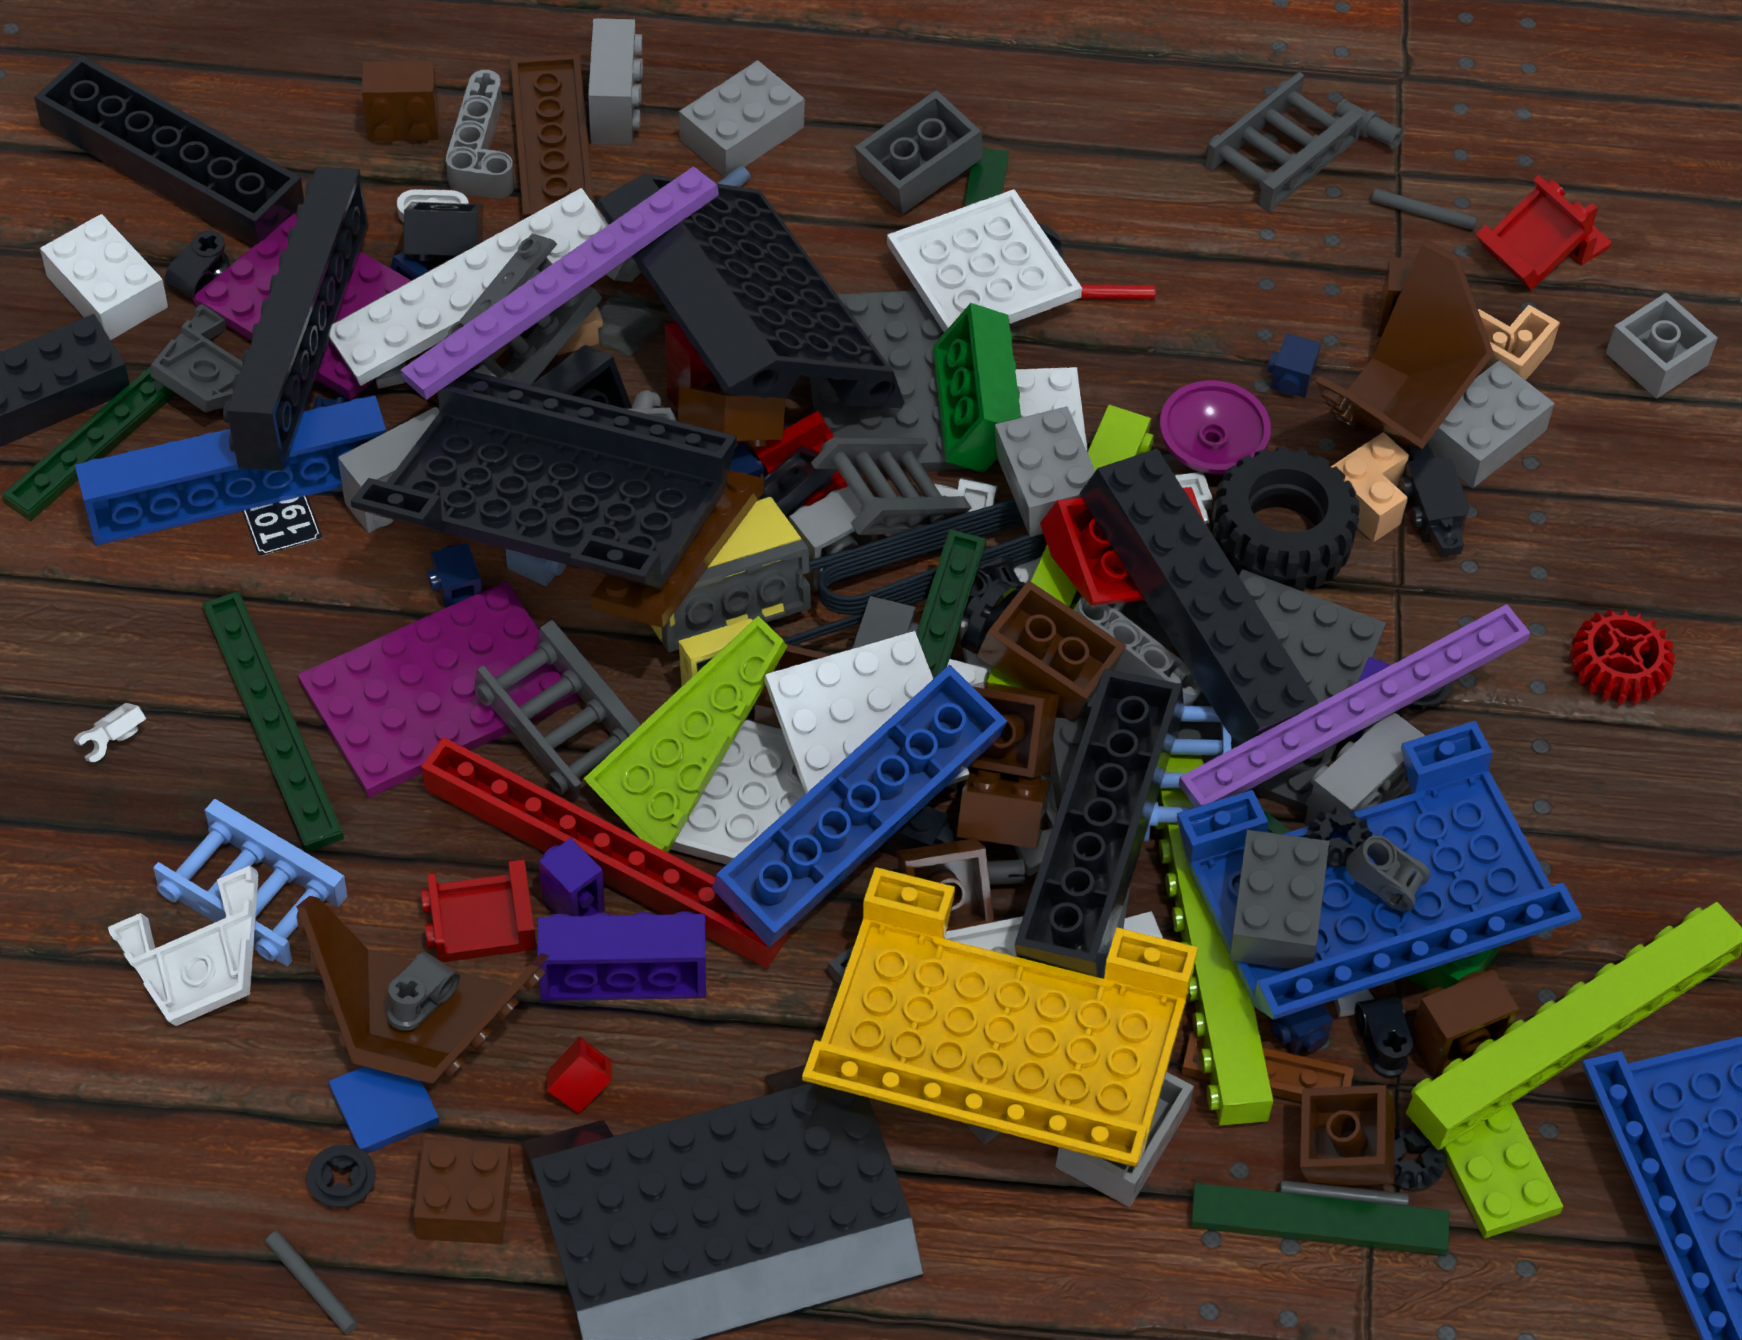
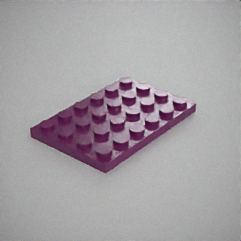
(246, 283)
(417, 684)

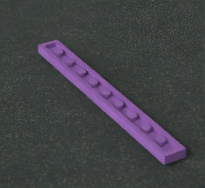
(559, 283)
(1355, 708)

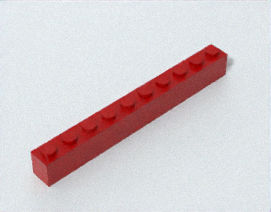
(626, 860)

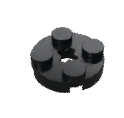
(985, 612)

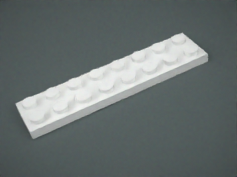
(428, 306)

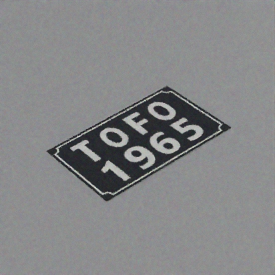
(282, 525)

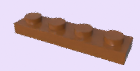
(1286, 1071)

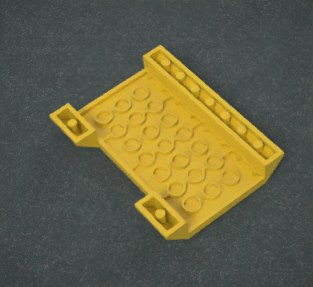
(1002, 1034)

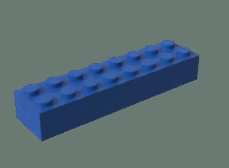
(202, 479)
(858, 805)

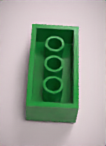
(975, 385)

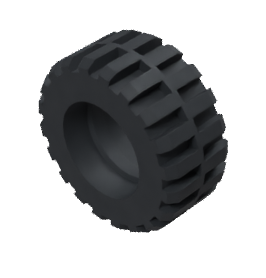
(1293, 483)

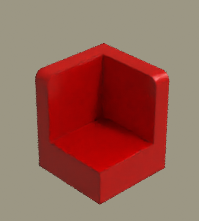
(1593, 244)
(579, 1075)

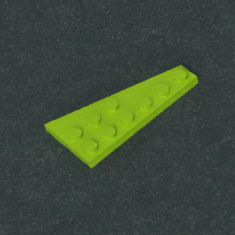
(673, 755)

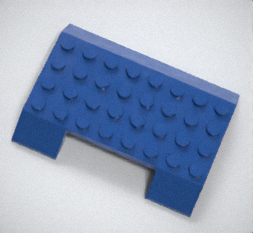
(1455, 821)
(1683, 1151)

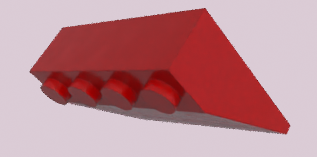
(1087, 555)

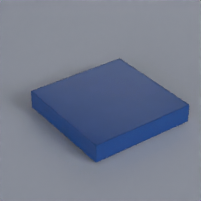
(382, 1107)

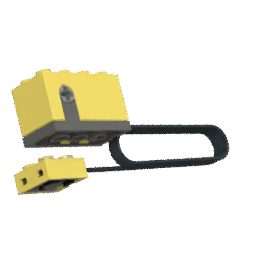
(764, 570)

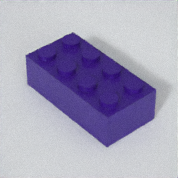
(622, 956)

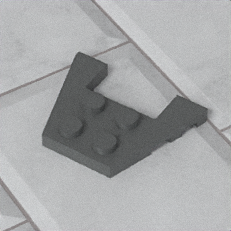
(196, 365)

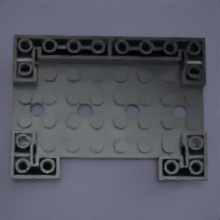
(755, 299)

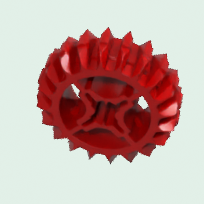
(1620, 668)

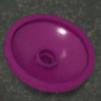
(1218, 414)

